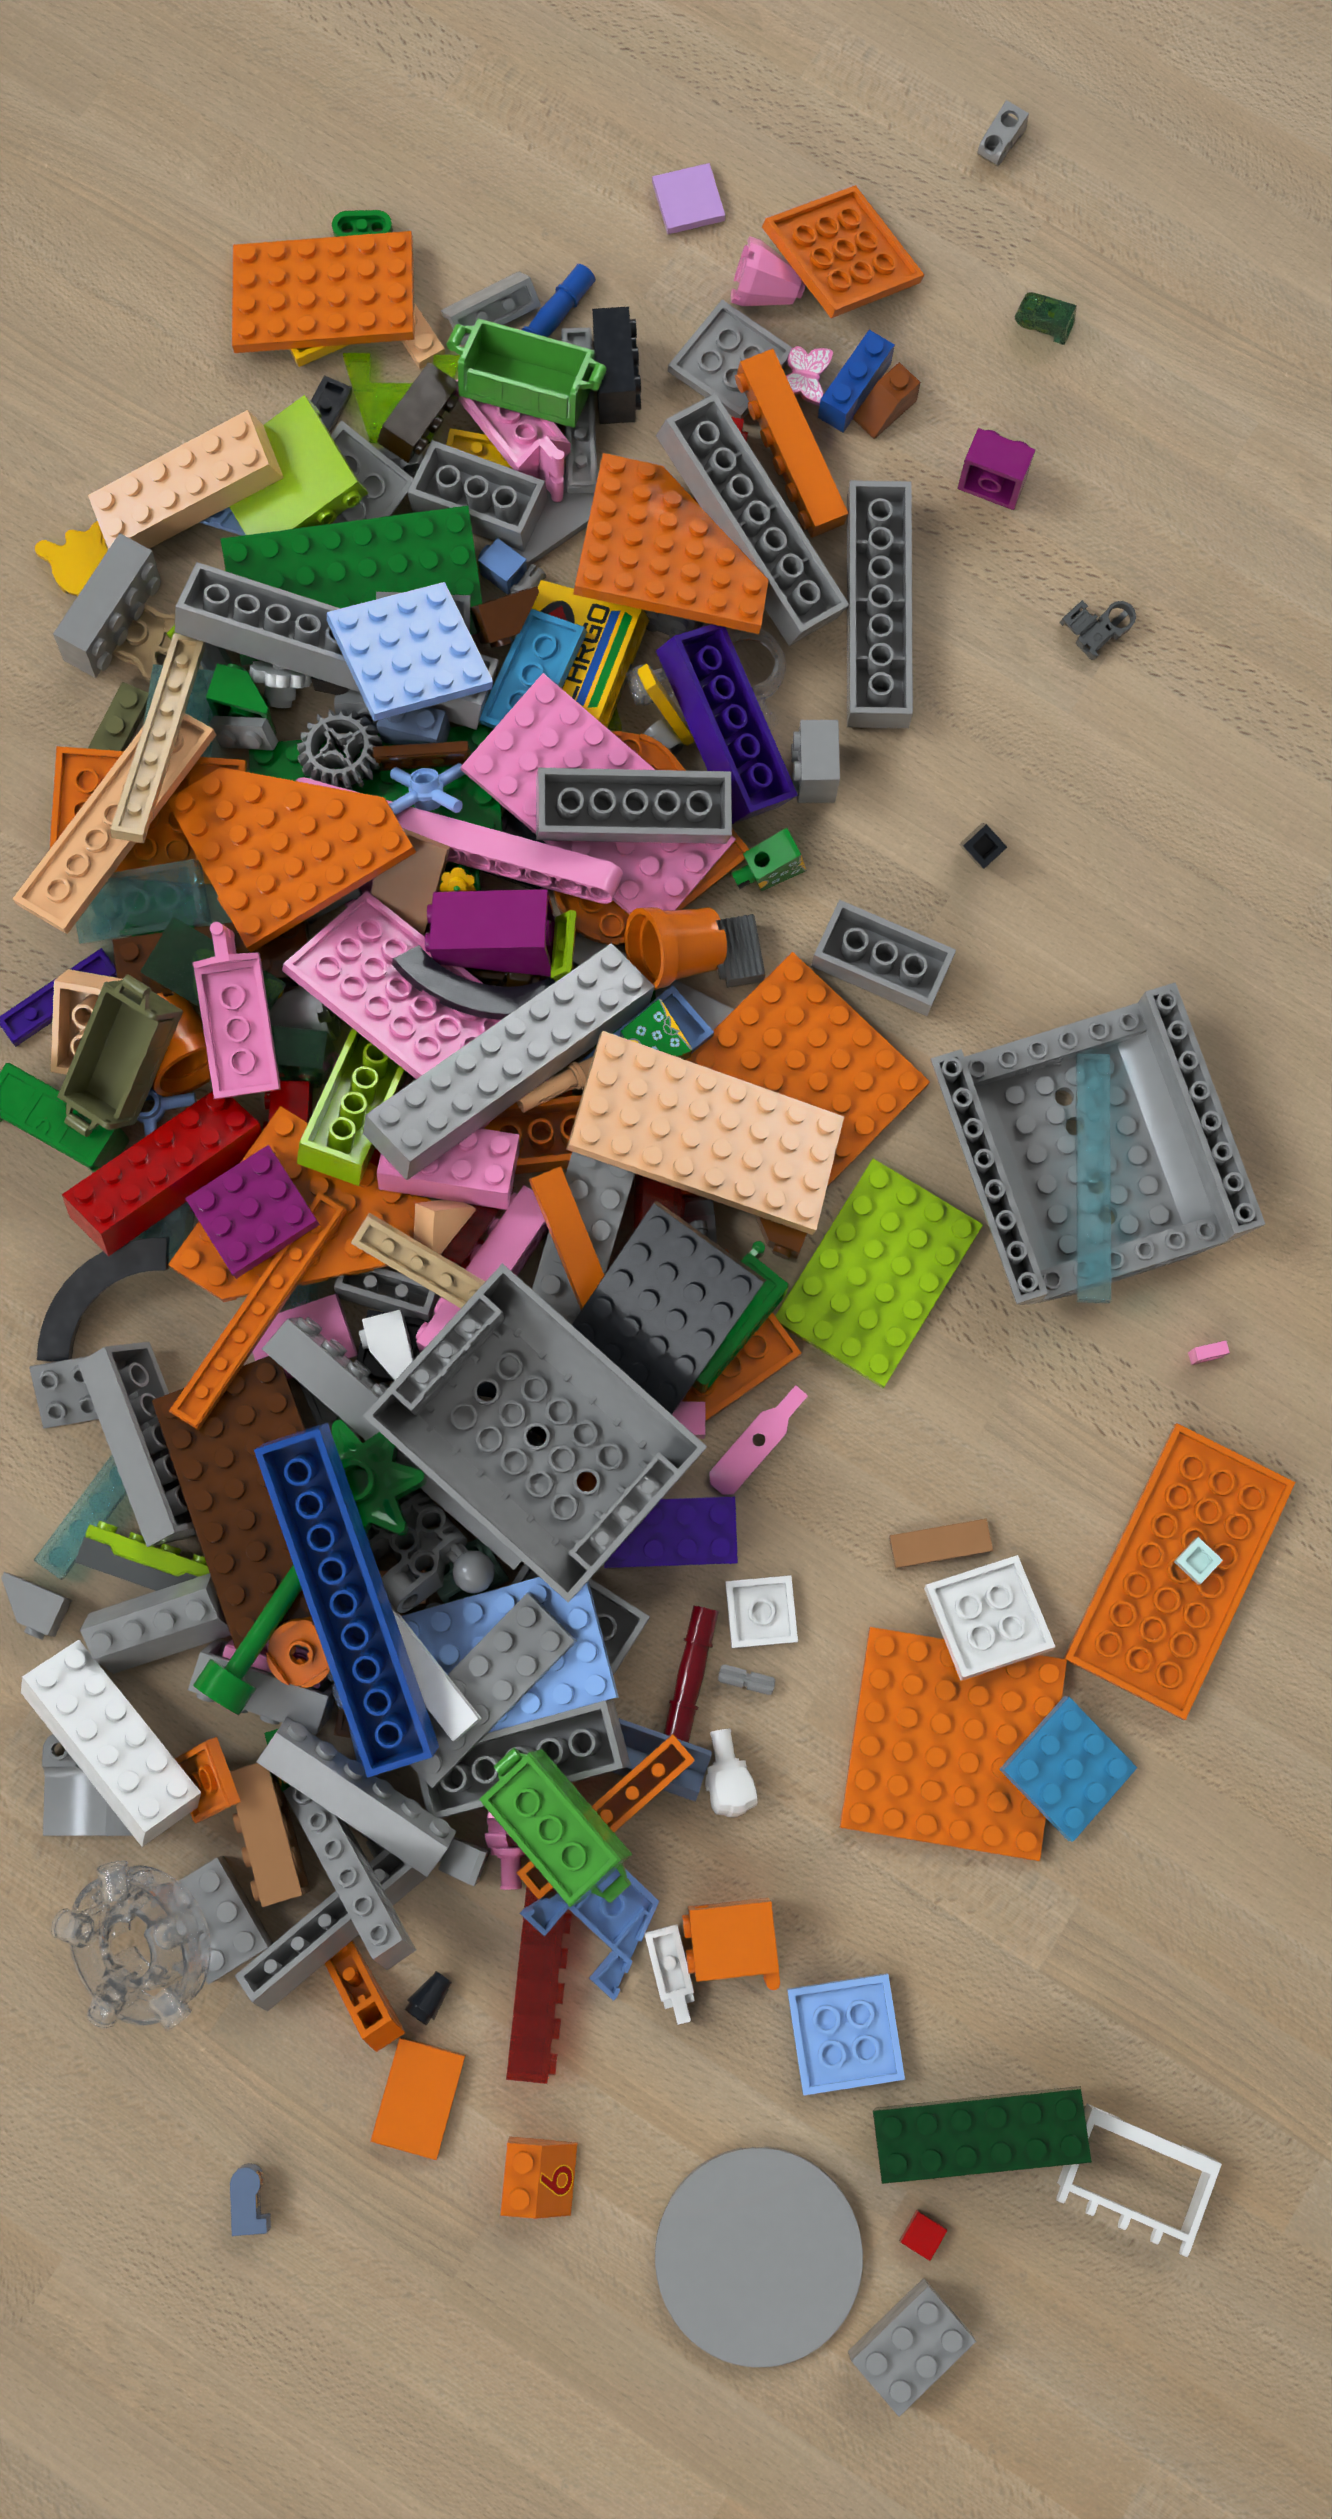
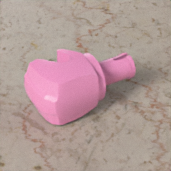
(507, 1850)

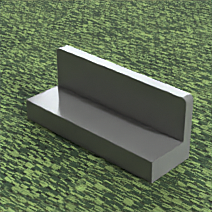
(495, 303)

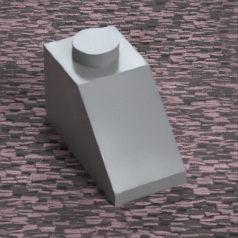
(35, 1606)
(464, 1861)

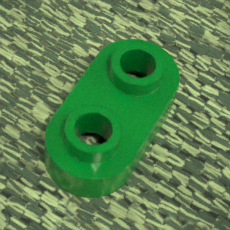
(361, 222)

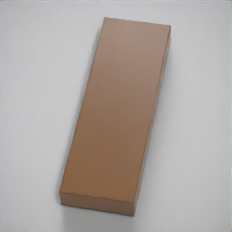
(940, 1543)

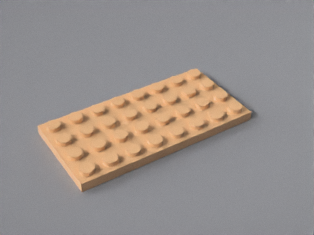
(706, 1133)

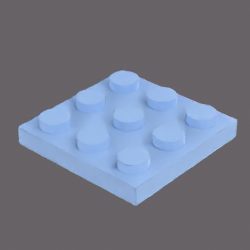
(845, 2034)

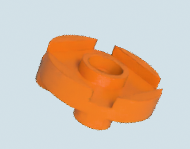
(281, 1650)

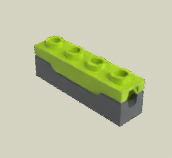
(135, 1561)

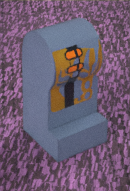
(245, 2202)

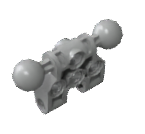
(435, 1548)

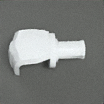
(728, 1779)

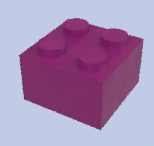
(996, 468)

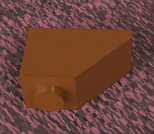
(888, 400)
(782, 1239)

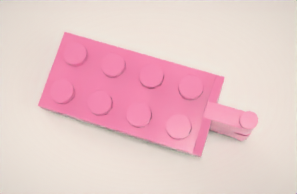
(524, 442)
(235, 1019)

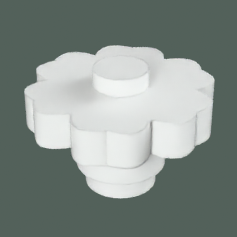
(279, 683)

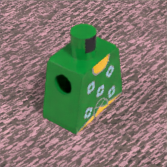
(779, 855)
(658, 1031)

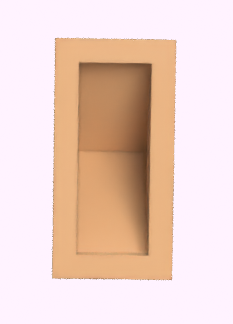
(439, 1222)

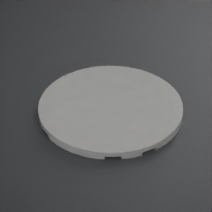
(758, 2257)

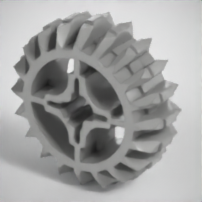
(358, 735)

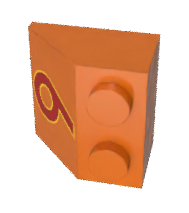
(538, 2178)

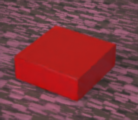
(923, 2235)

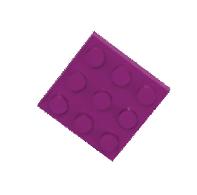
(252, 1211)

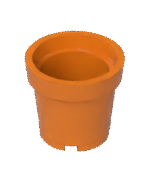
(674, 943)
(186, 1058)

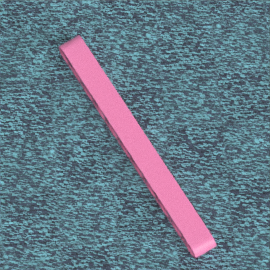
(513, 855)

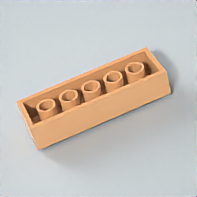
(188, 483)

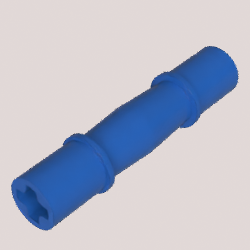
(566, 296)

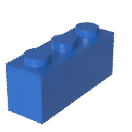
(856, 380)

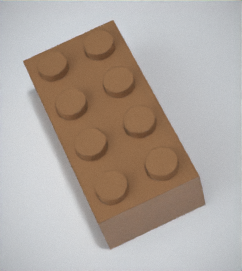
(268, 1836)

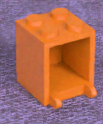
(732, 1941)

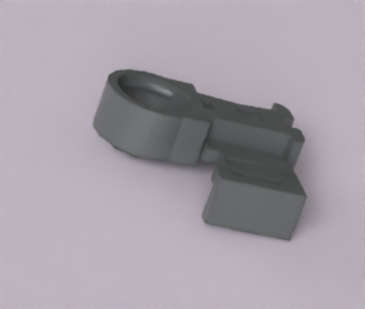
(1097, 632)

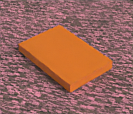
(211, 1775)
(418, 2098)

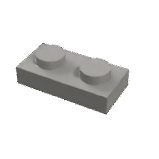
(243, 732)

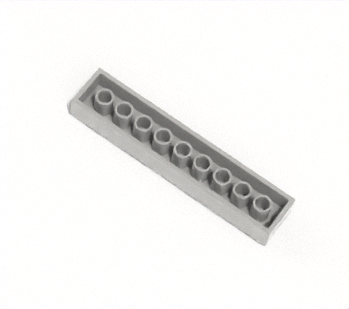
(283, 632)
(507, 1061)
(349, 1394)

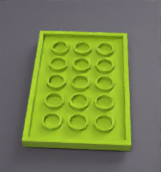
(877, 1273)

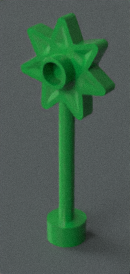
(376, 1488)

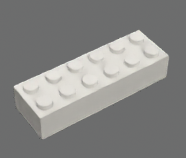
(110, 1742)

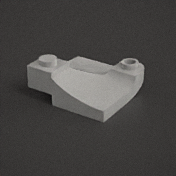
(72, 1801)

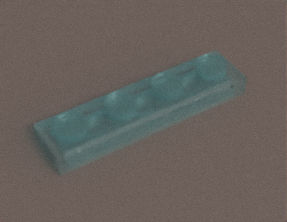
(93, 1506)

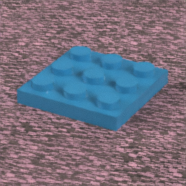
(1068, 1768)

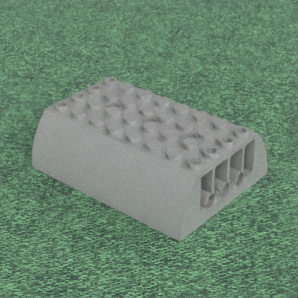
(546, 1380)

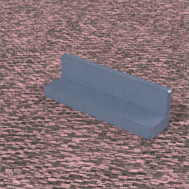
(643, 1741)

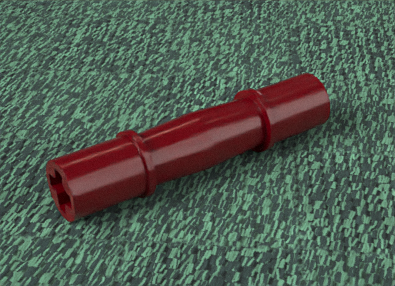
(691, 1673)

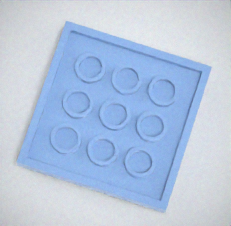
(409, 651)

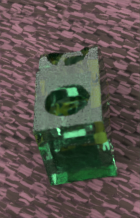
(1047, 316)

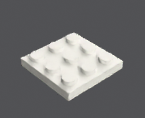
(989, 1617)

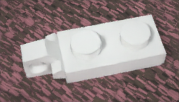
(671, 1970)

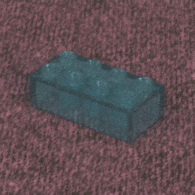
(145, 902)

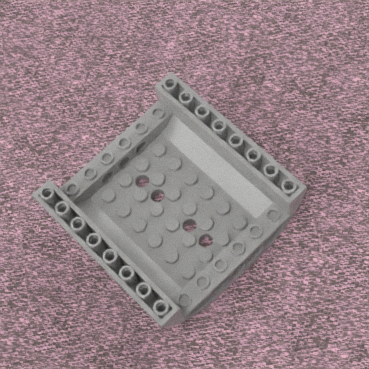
(1171, 1148)

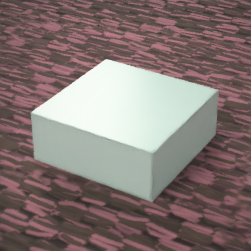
(1198, 1560)

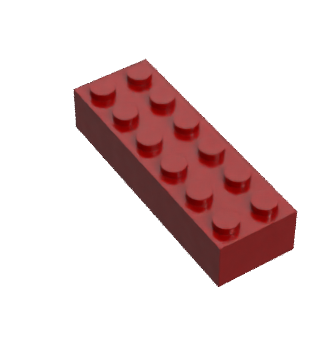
(161, 1171)

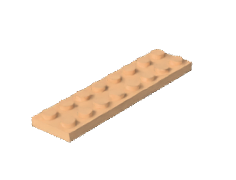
(85, 851)

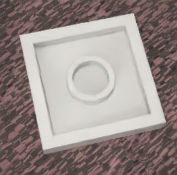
(761, 1611)

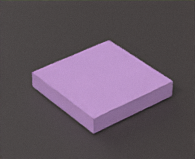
(688, 198)

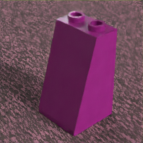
(492, 930)

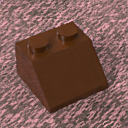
(503, 617)

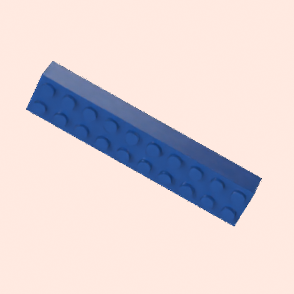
(347, 1600)

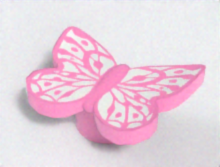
(806, 372)

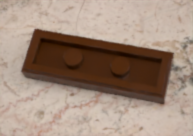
(421, 755)

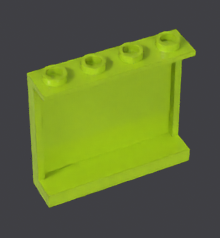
(315, 475)

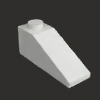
(388, 1341)

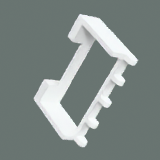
(1208, 2165)

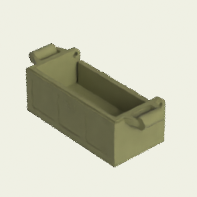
(118, 1056)

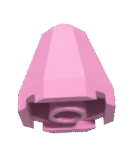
(765, 277)

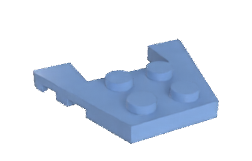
(615, 1923)

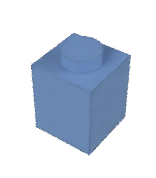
(501, 565)

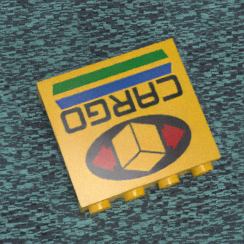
(606, 651)

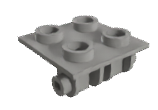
(62, 1393)

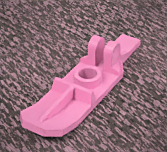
(744, 1455)

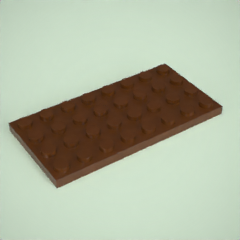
(229, 1491)

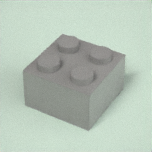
(816, 761)

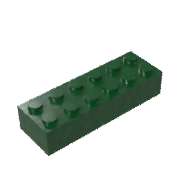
(981, 2135)

